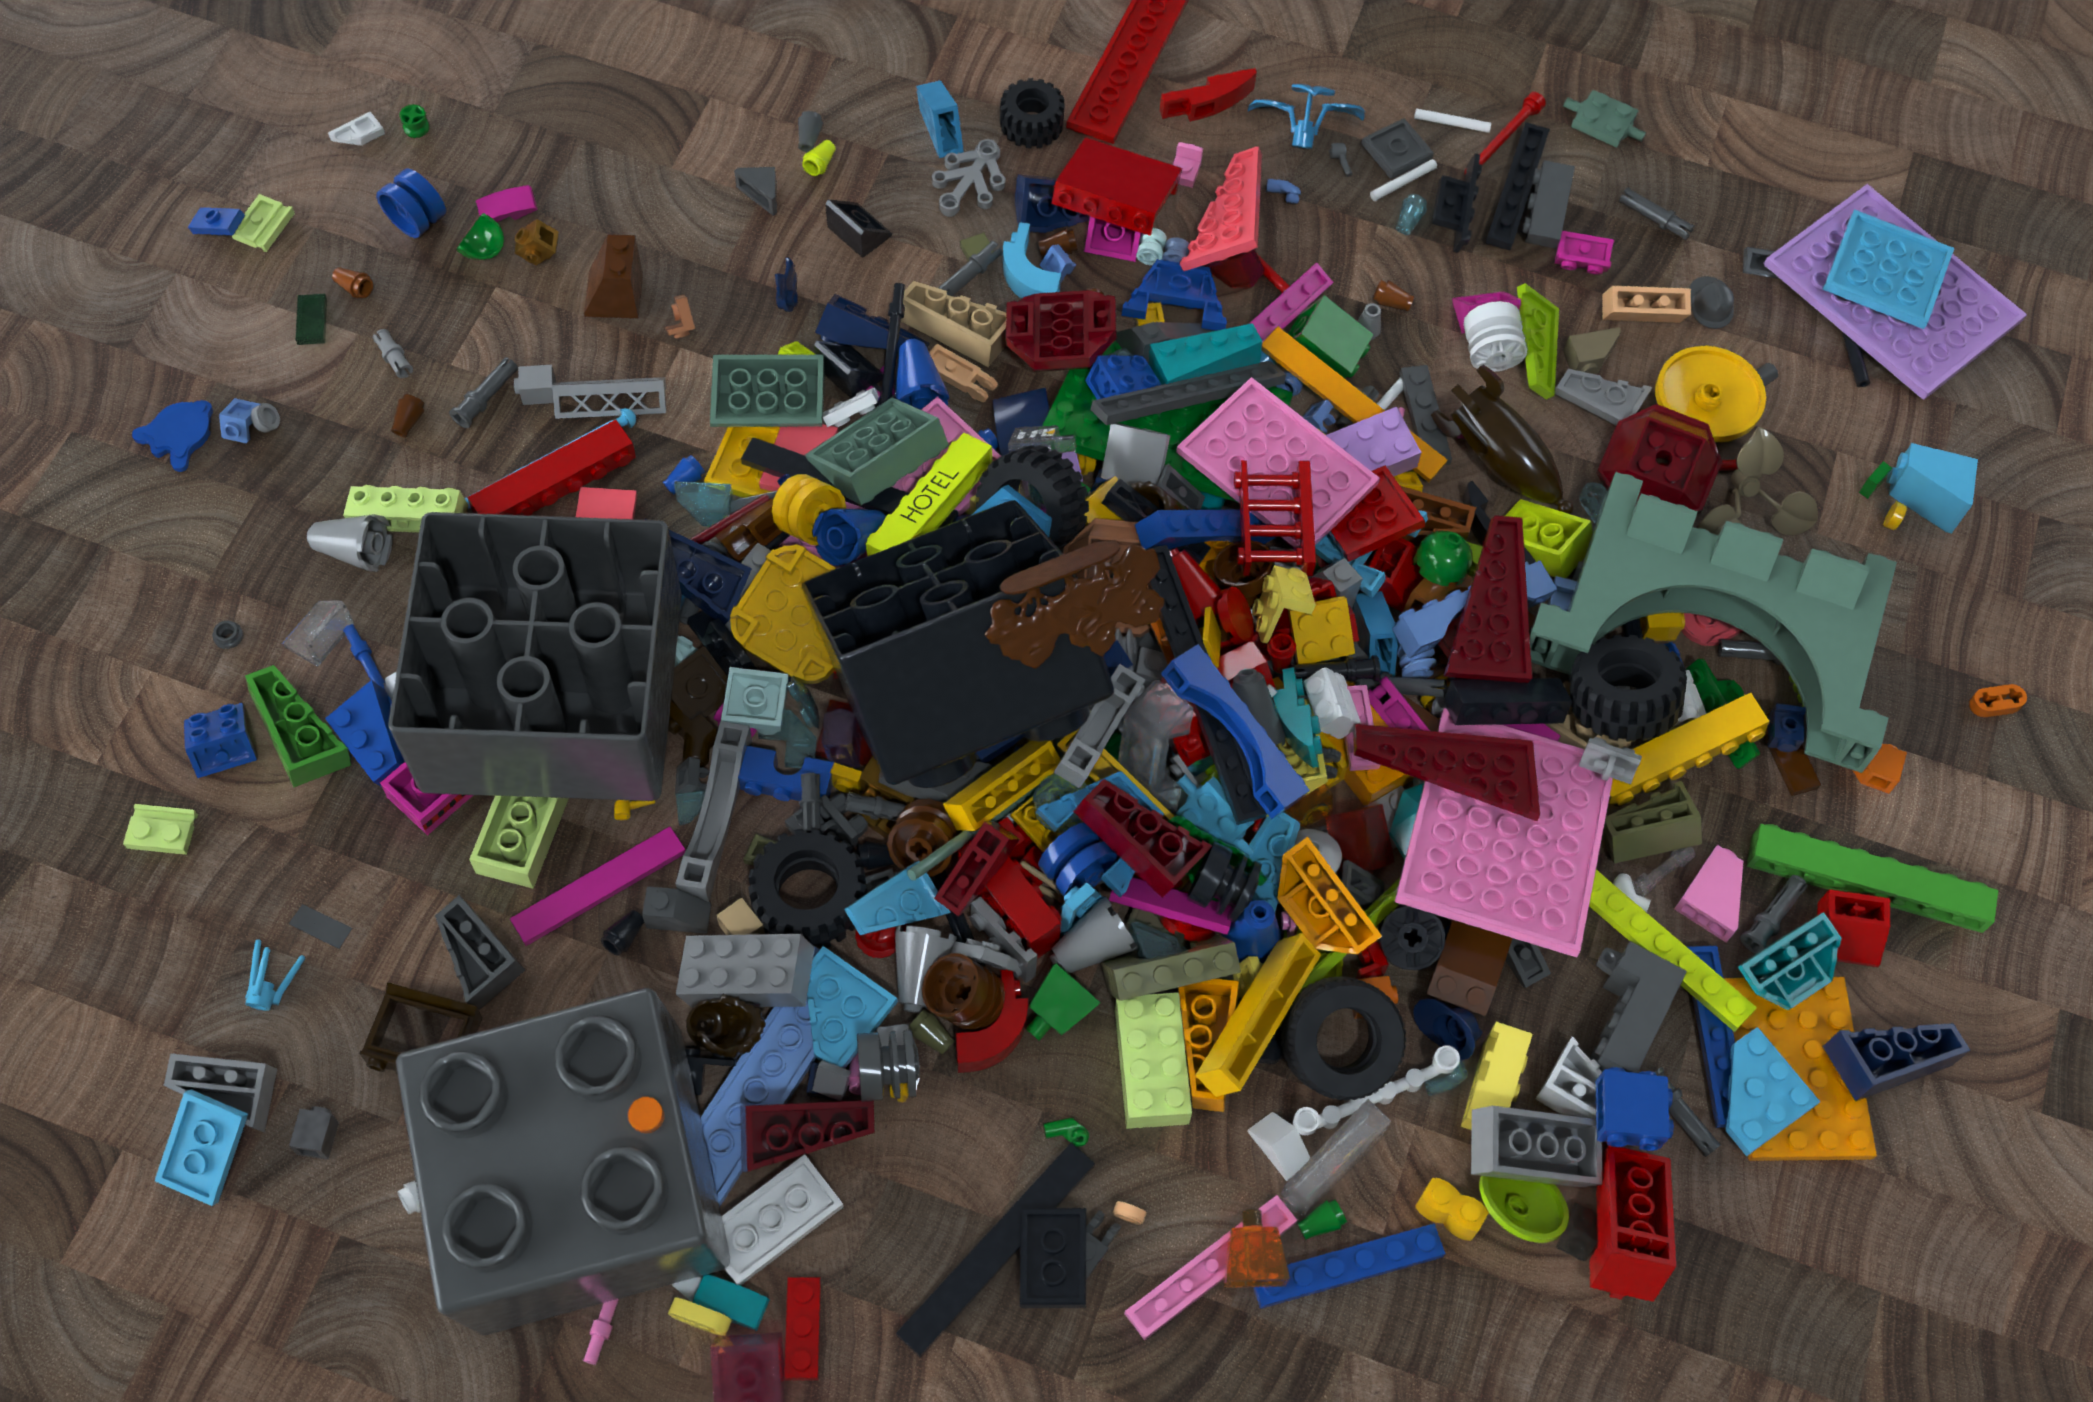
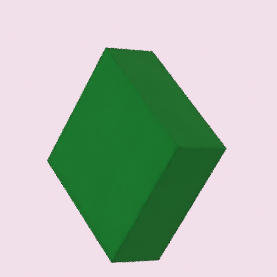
(1875, 480)

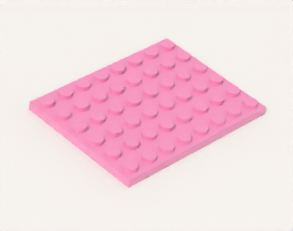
(1506, 868)

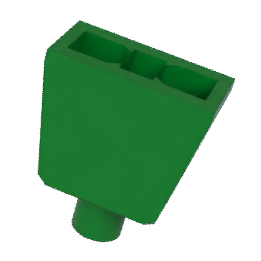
(1059, 1003)

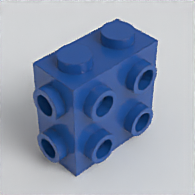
(1633, 1109)

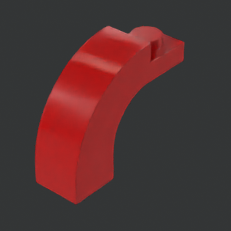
(992, 1045)

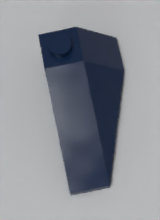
(1035, 205)

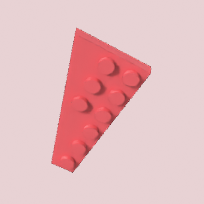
(1233, 218)

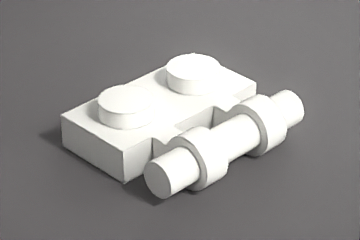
(861, 403)

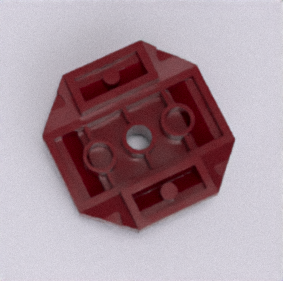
(1061, 329)
(1667, 435)

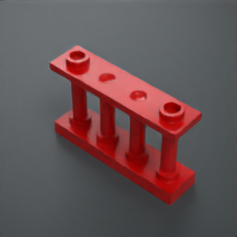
(1300, 505)

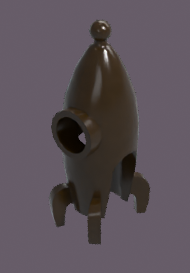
(1504, 442)

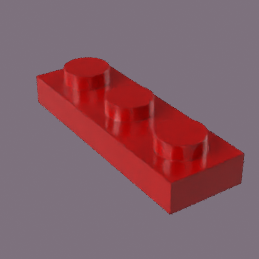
(802, 1329)

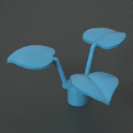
(1304, 131)

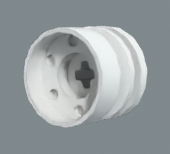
(1495, 336)

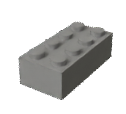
(757, 968)
(1535, 1147)

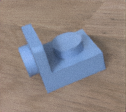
(236, 420)

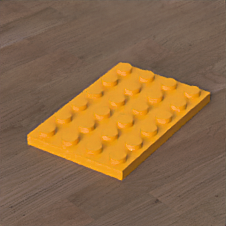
(1838, 1124)

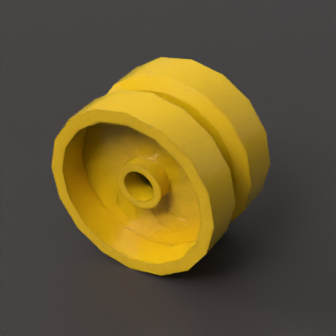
(801, 502)

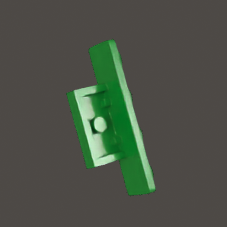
(1716, 694)

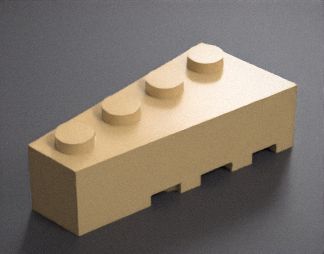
(956, 321)

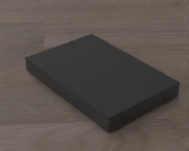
(1053, 1258)

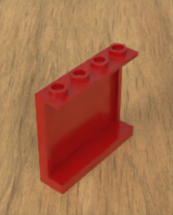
(1116, 185)

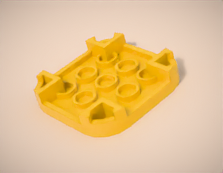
(776, 618)

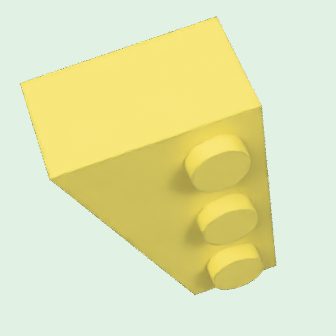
(1498, 1070)

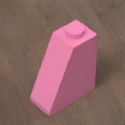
(1715, 894)

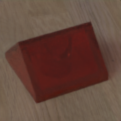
(1362, 836)

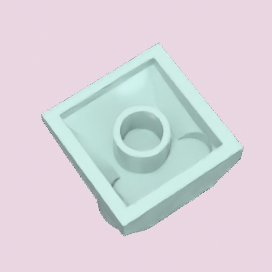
(756, 699)

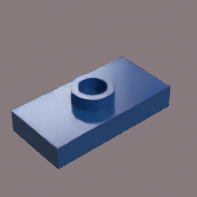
(216, 221)

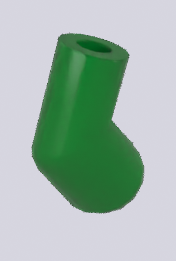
(1069, 1129)

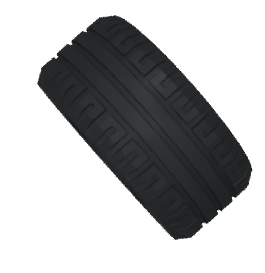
(1380, 1056)

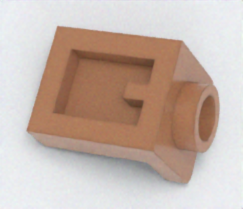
(681, 312)

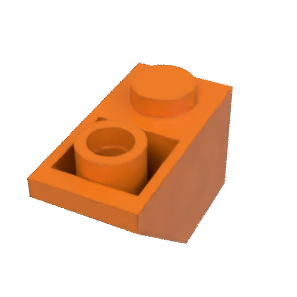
(1884, 769)

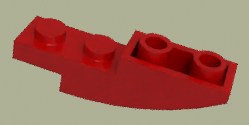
(1218, 95)

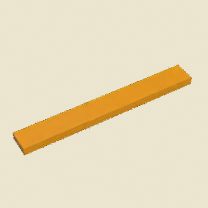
(1339, 391)

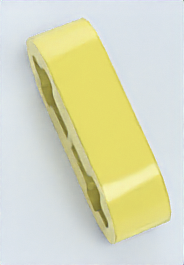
(699, 1316)

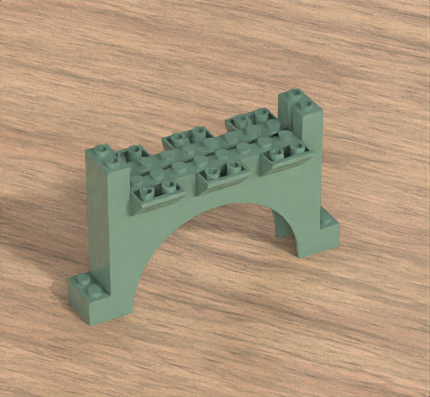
(1809, 614)

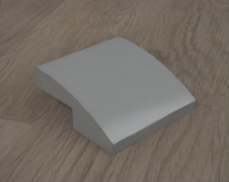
(1135, 454)

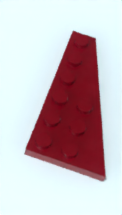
(1495, 620)
(1473, 765)

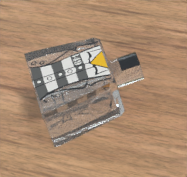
(1044, 436)

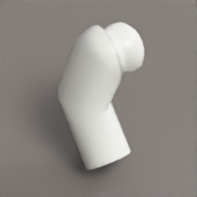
(1624, 883)

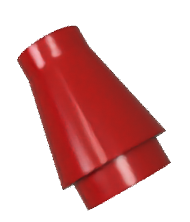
(1281, 651)

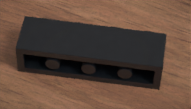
(1507, 702)

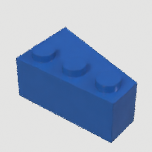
(365, 731)

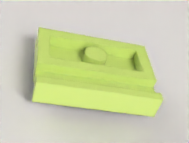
(263, 222)
(160, 829)

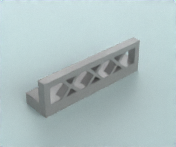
(603, 387)

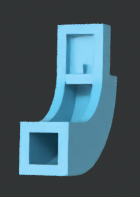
(1019, 273)

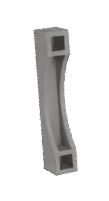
(706, 846)

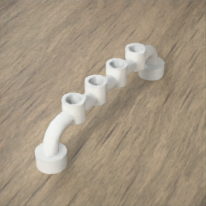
(1308, 1120)

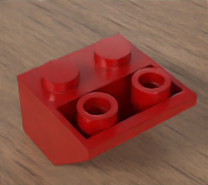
(1399, 570)
(1861, 923)

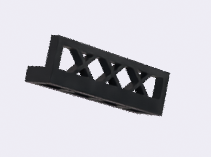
(1135, 507)

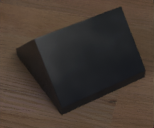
(855, 226)
(847, 367)

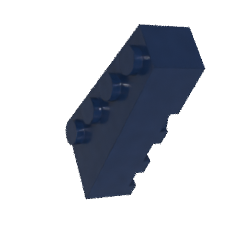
(708, 577)
(1888, 1058)

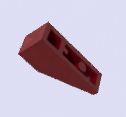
(976, 866)

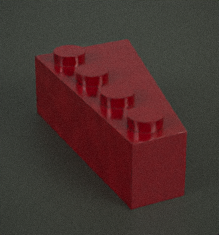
(1140, 836)
(790, 1130)

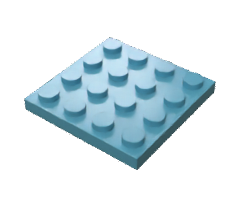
(1888, 269)

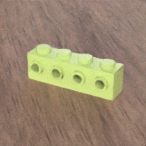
(403, 505)

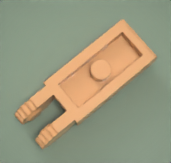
(962, 373)

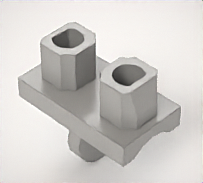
(1610, 760)

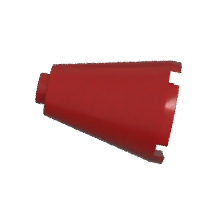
(1197, 585)

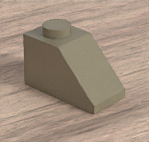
(1590, 350)

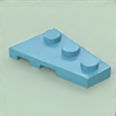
(896, 903)

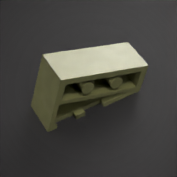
(1654, 827)

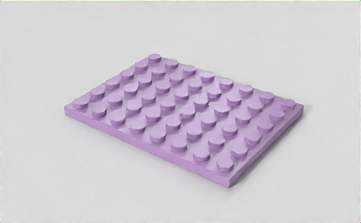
(1963, 322)

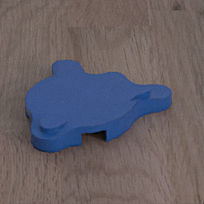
(177, 431)

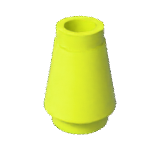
(817, 159)

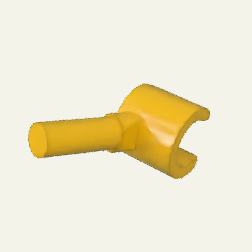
(623, 808)

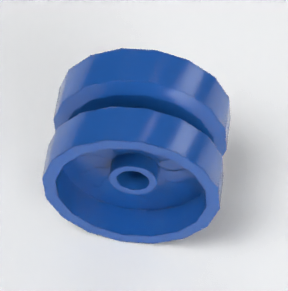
(411, 203)
(1076, 859)

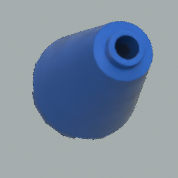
(918, 376)
(844, 533)
(1255, 931)

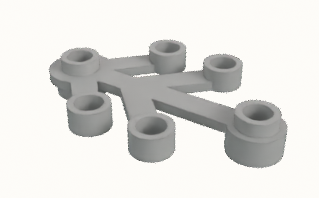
(985, 153)

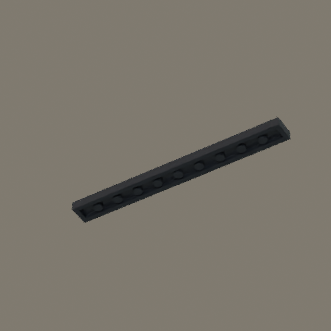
(1223, 747)

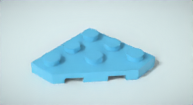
(841, 1006)
(1762, 1093)

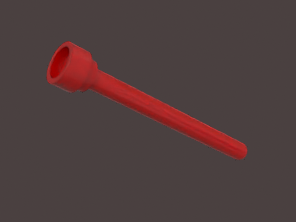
(1531, 105)

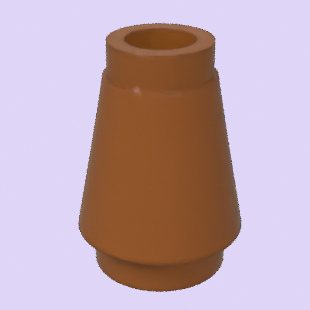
(354, 282)
(1392, 296)

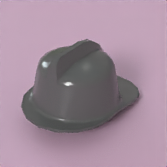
(1711, 302)

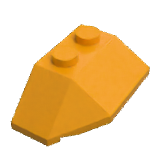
(1322, 903)

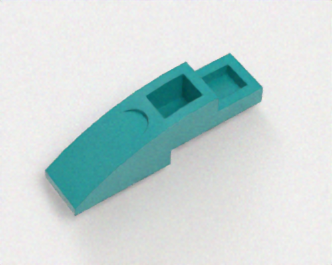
(1297, 719)

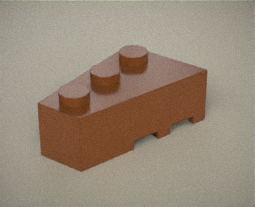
(1442, 515)

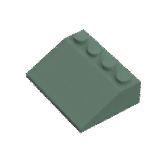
(767, 391)
(879, 449)

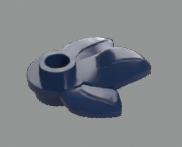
(786, 287)

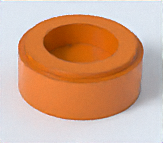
(646, 1115)

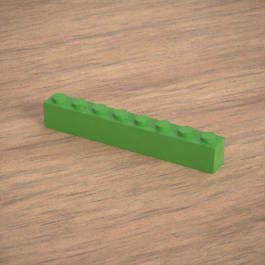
(1857, 871)

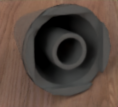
(1253, 691)

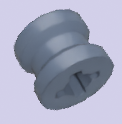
(1175, 249)

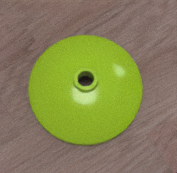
(1526, 1208)

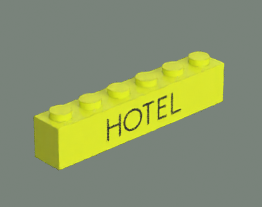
(934, 494)

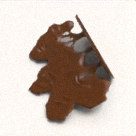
(1085, 608)

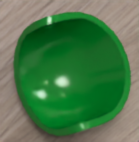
(483, 239)

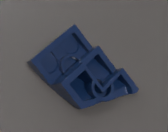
(1019, 410)

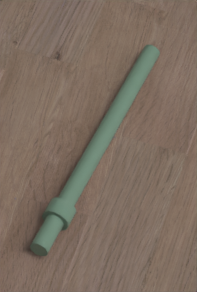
(959, 841)

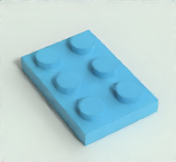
(201, 1147)

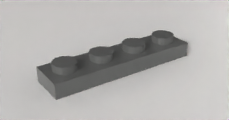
(1421, 404)

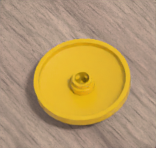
(1714, 389)

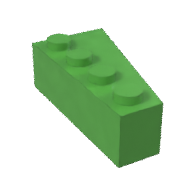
(297, 733)

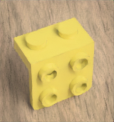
(1281, 590)

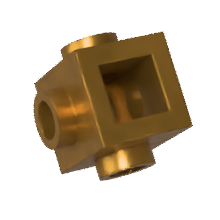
(536, 242)

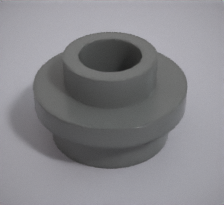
(225, 628)

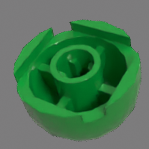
(1444, 558)

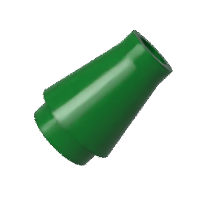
(1322, 1220)

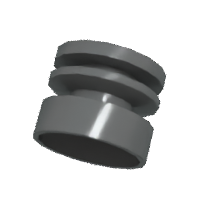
(887, 1065)

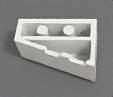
(1572, 1083)

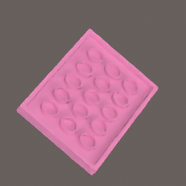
(1272, 440)

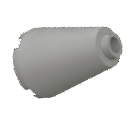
(353, 540)
(1093, 939)
(915, 954)

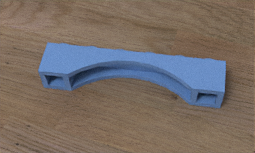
(1426, 627)

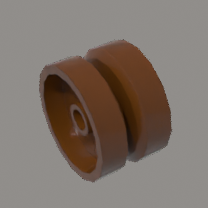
(919, 832)

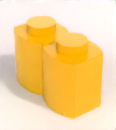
(1445, 1205)

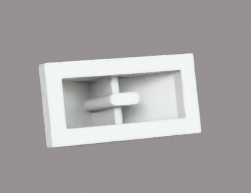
(1280, 1144)

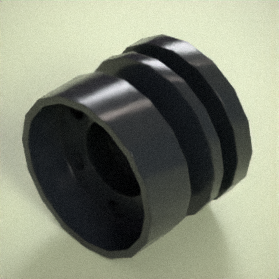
(1224, 881)
(1421, 953)

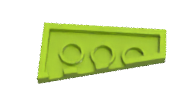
(1540, 329)

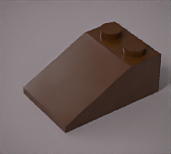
(1469, 967)

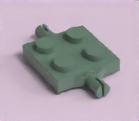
(1604, 118)

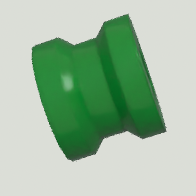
(414, 121)

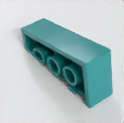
(1205, 353)

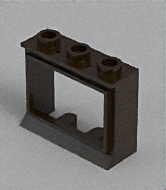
(381, 1058)

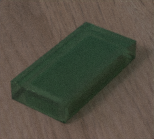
(311, 319)

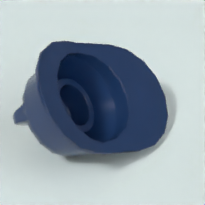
(1448, 1026)

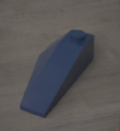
(850, 325)

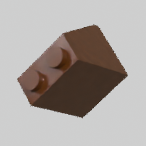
(615, 280)

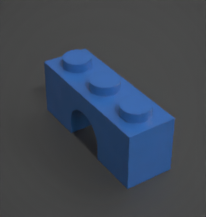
(760, 775)

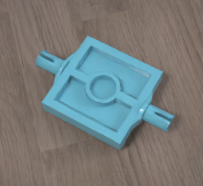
(1211, 812)

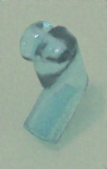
(1448, 1082)

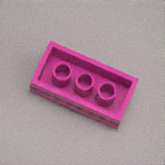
(421, 808)

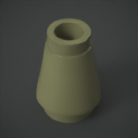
(931, 1032)

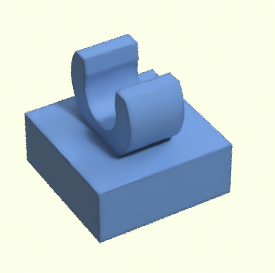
(1057, 261)
(1318, 413)

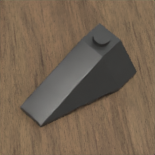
(1138, 339)

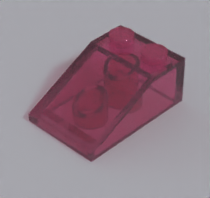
(748, 1368)

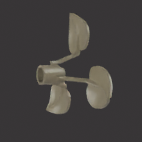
(1763, 456)

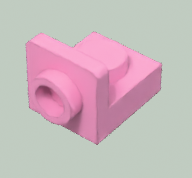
(1189, 159)

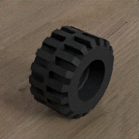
(1032, 128)

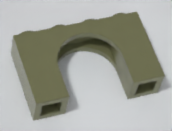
(1205, 961)

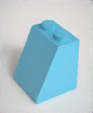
(1934, 484)

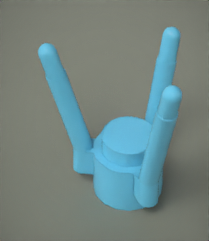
(260, 992)

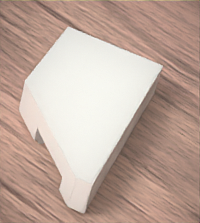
(358, 130)

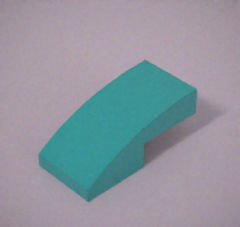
(731, 1300)

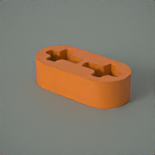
(1996, 696)

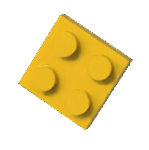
(1323, 633)

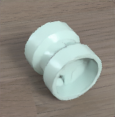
(1151, 247)

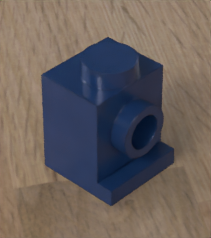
(1786, 727)

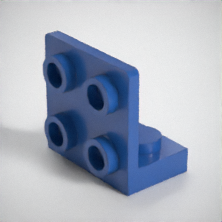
(1120, 375)
(218, 740)

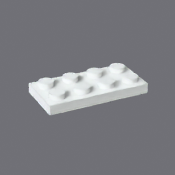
(776, 1218)

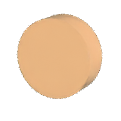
(1129, 1213)

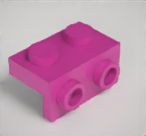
(1584, 252)

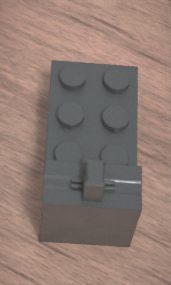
(1645, 992)

